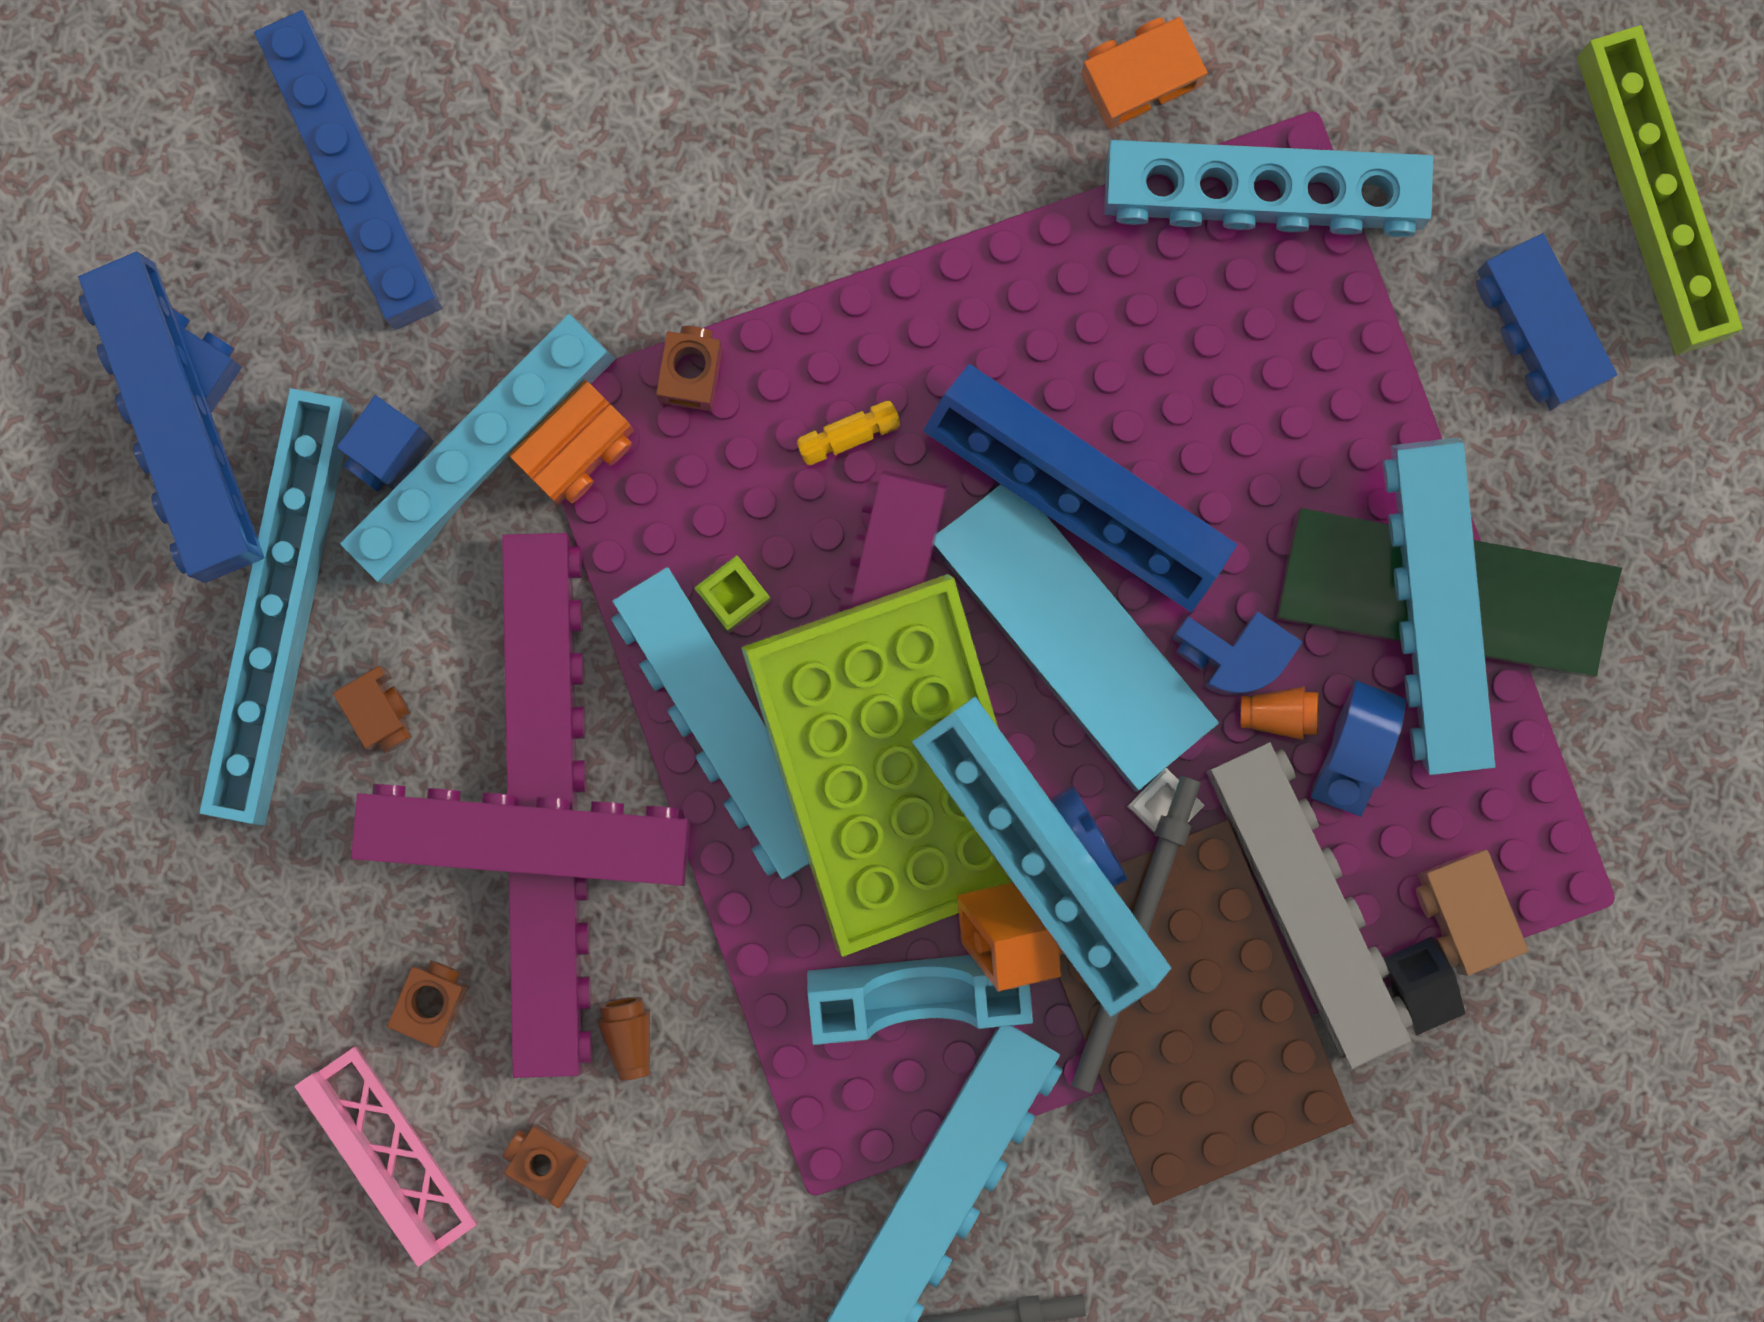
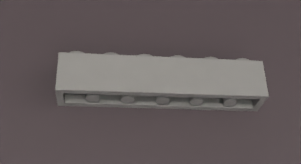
(1309, 906)

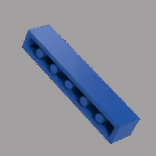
(348, 170)
(169, 418)
(1079, 487)

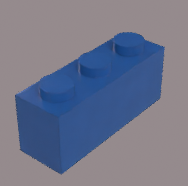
(1544, 323)

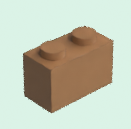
(1470, 913)

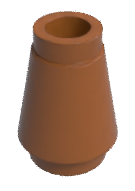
(627, 1036)

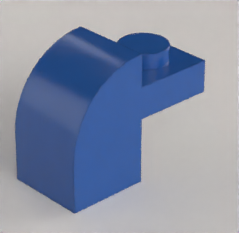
(1246, 665)
(1360, 748)

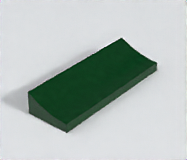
(1532, 603)

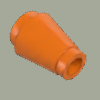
(1282, 712)

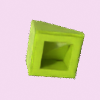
(733, 594)

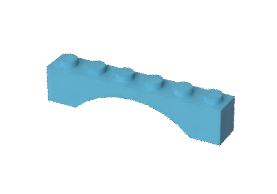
(459, 464)

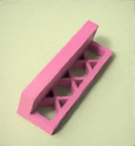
(369, 1167)

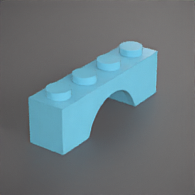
(867, 998)

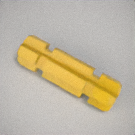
(848, 432)

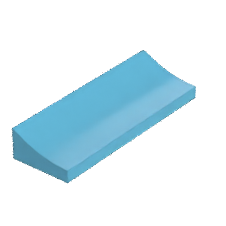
(1074, 635)

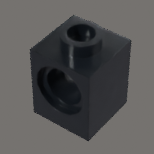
(1425, 985)

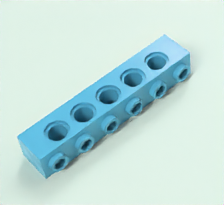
(1402, 177)

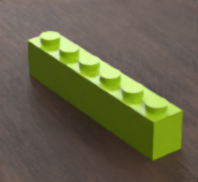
(1658, 190)

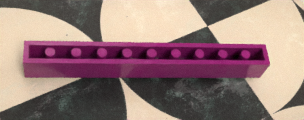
(543, 763)

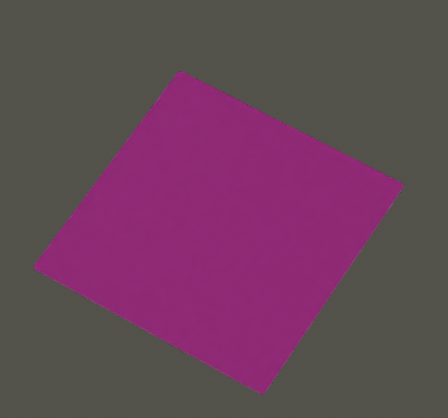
(1204, 363)

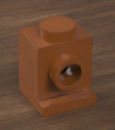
(375, 711)
(565, 1159)

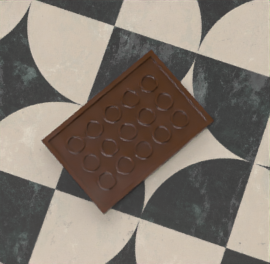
(1223, 1049)

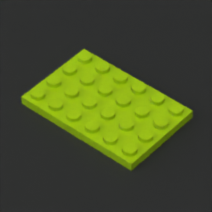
(843, 722)

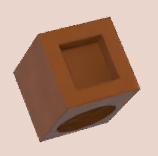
(694, 392)
(408, 1017)

